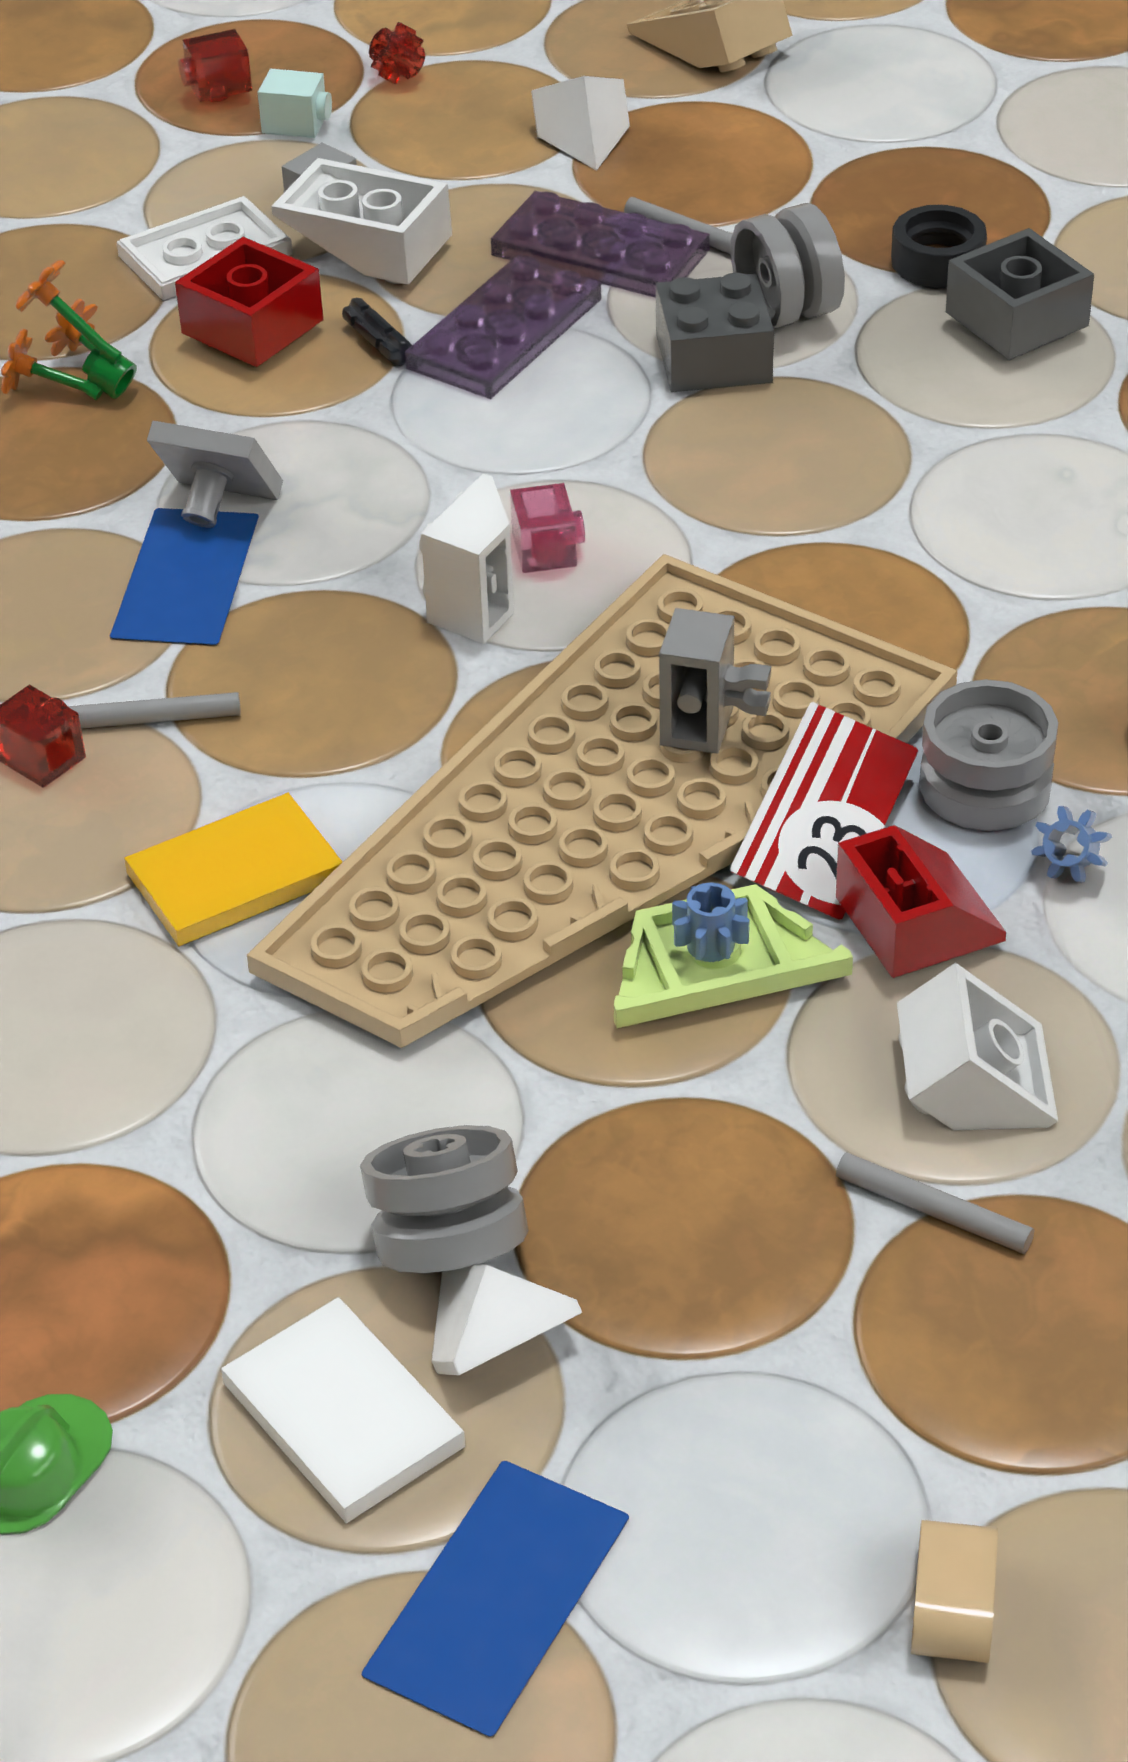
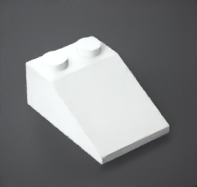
(369, 217)

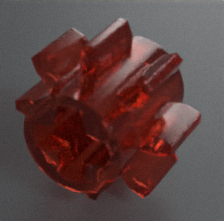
(397, 53)

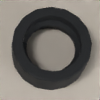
(933, 225)

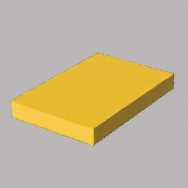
(232, 868)

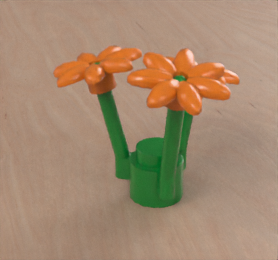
(105, 365)

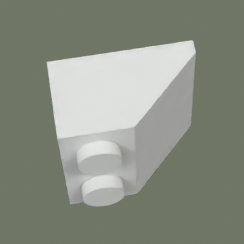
(974, 1056)

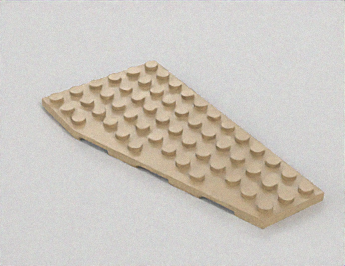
(574, 809)

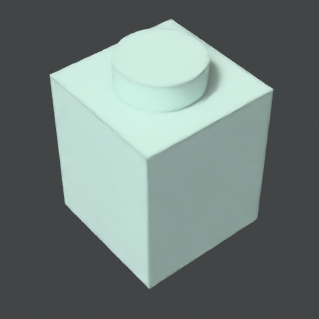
(293, 103)

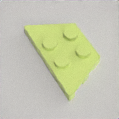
(669, 981)

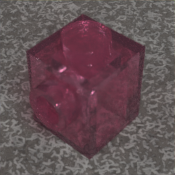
(545, 527)

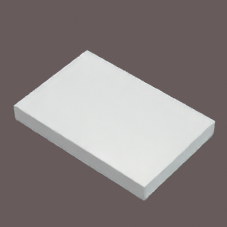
(178, 247)
(343, 1409)

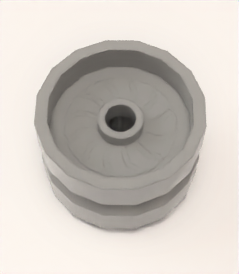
(794, 262)
(988, 754)
(444, 1198)

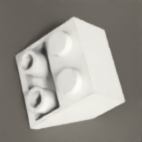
(469, 564)

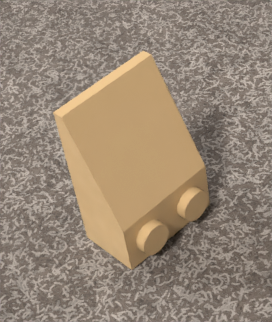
(716, 30)

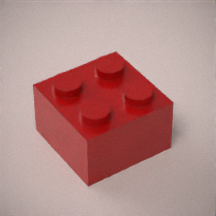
(249, 301)

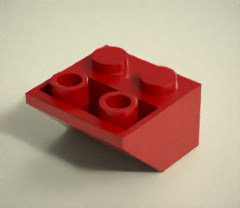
(911, 901)

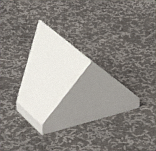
(582, 116)
(490, 1313)

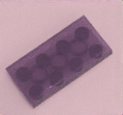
(600, 242)
(503, 326)

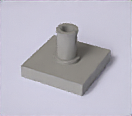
(212, 465)

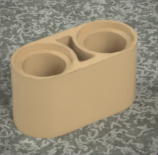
(955, 1591)

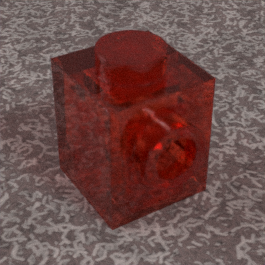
(216, 66)
(39, 736)

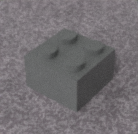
(1019, 293)
(714, 332)

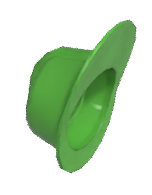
(46, 1456)

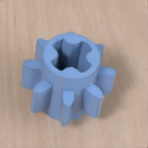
(1056, 850)
(710, 922)

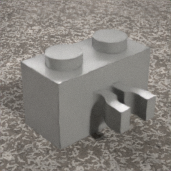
(702, 683)

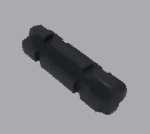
(376, 331)

